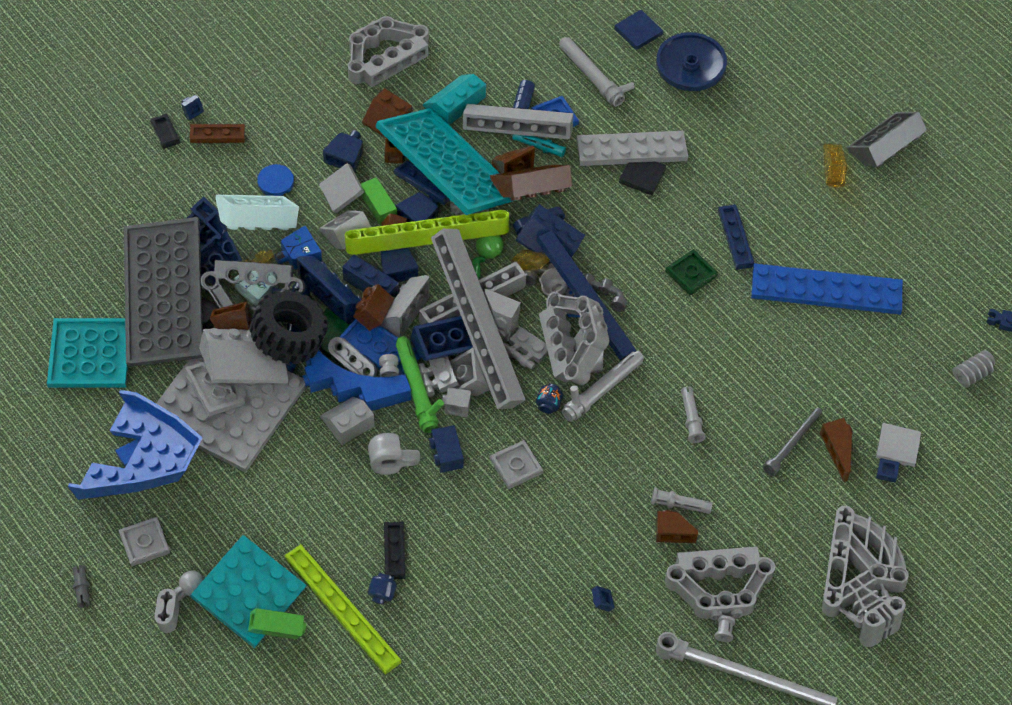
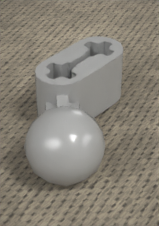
(167, 616)

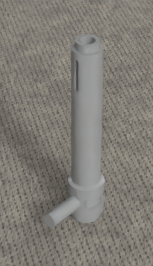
(608, 89)
(581, 402)

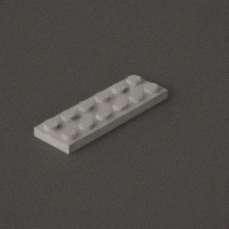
(631, 147)

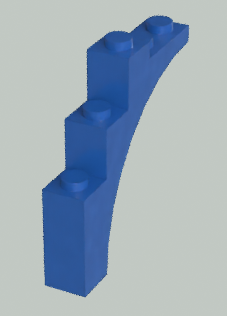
(374, 391)

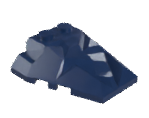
(214, 238)

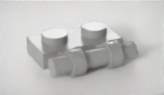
(528, 344)
(443, 373)

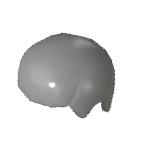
(552, 282)

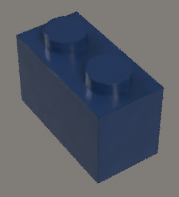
(447, 449)

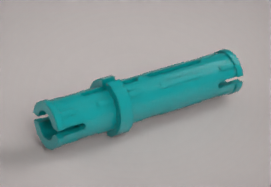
(558, 150)

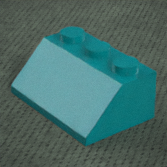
(452, 99)

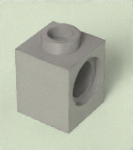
(457, 402)

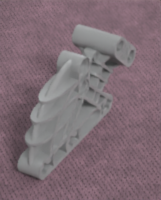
(875, 614)

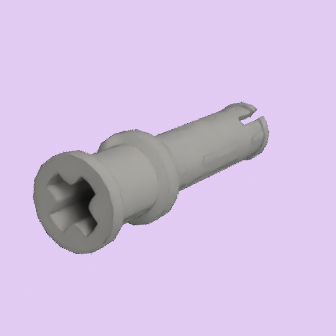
(693, 422)
(671, 499)

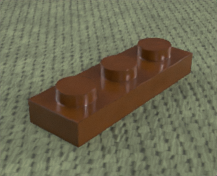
(217, 133)

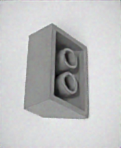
(406, 305)

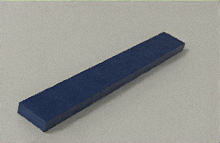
(580, 287)

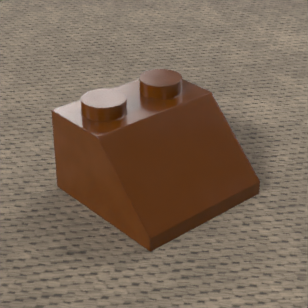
(385, 106)

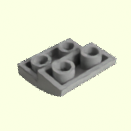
(898, 444)

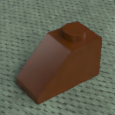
(674, 528)

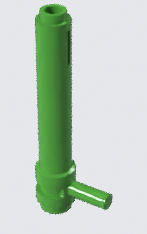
(424, 410)

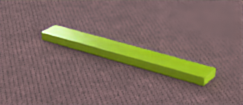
(343, 609)

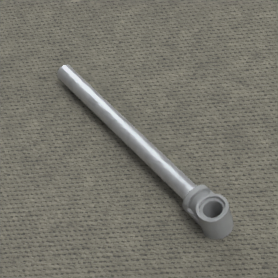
(680, 650)

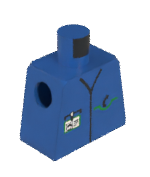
(298, 244)

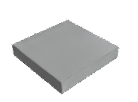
(341, 188)
(516, 464)
(144, 541)

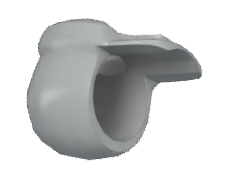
(387, 456)

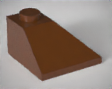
(515, 160)

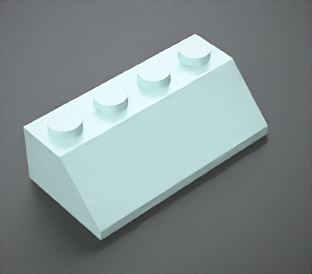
(257, 211)

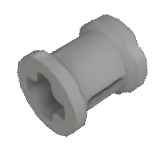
(725, 628)

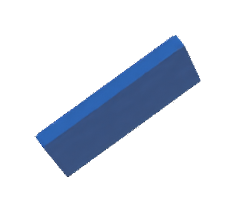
(373, 343)

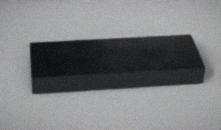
(394, 549)

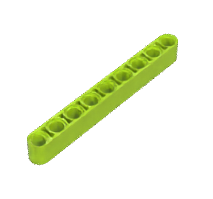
(420, 232)

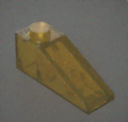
(834, 165)

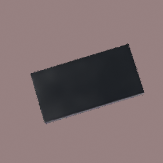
(165, 131)

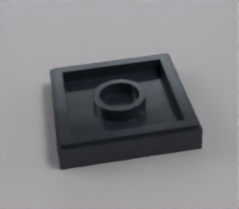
(643, 175)

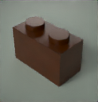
(373, 307)

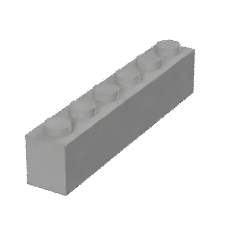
(518, 121)
(504, 282)

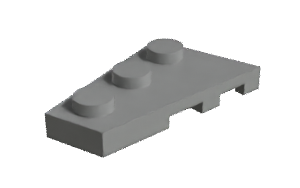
(213, 396)

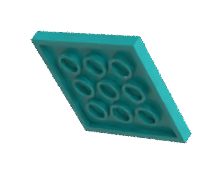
(88, 353)
(246, 581)

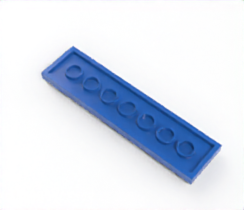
(827, 289)

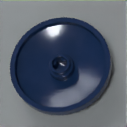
(691, 61)

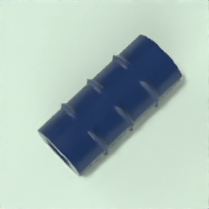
(524, 95)

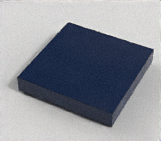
(638, 29)

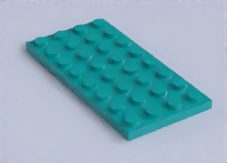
(444, 159)

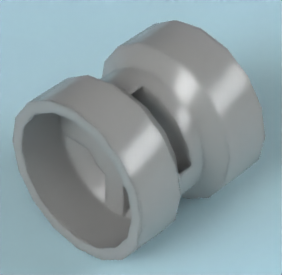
(388, 365)

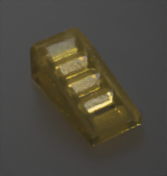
(530, 260)

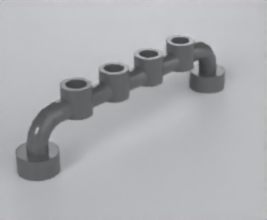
(605, 287)

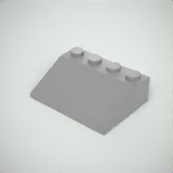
(236, 359)

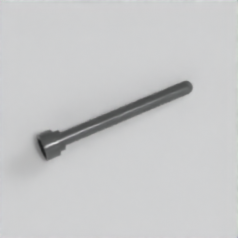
(773, 465)

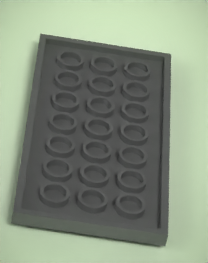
(163, 292)

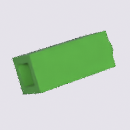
(377, 200)
(276, 623)

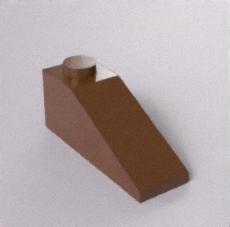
(838, 441)

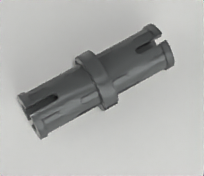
(81, 586)

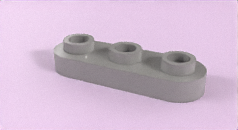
(345, 355)

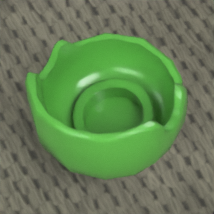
(490, 246)

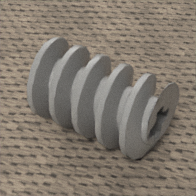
(974, 368)

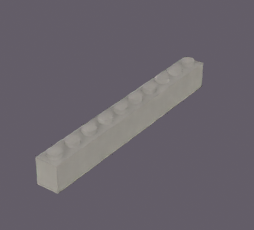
(478, 319)

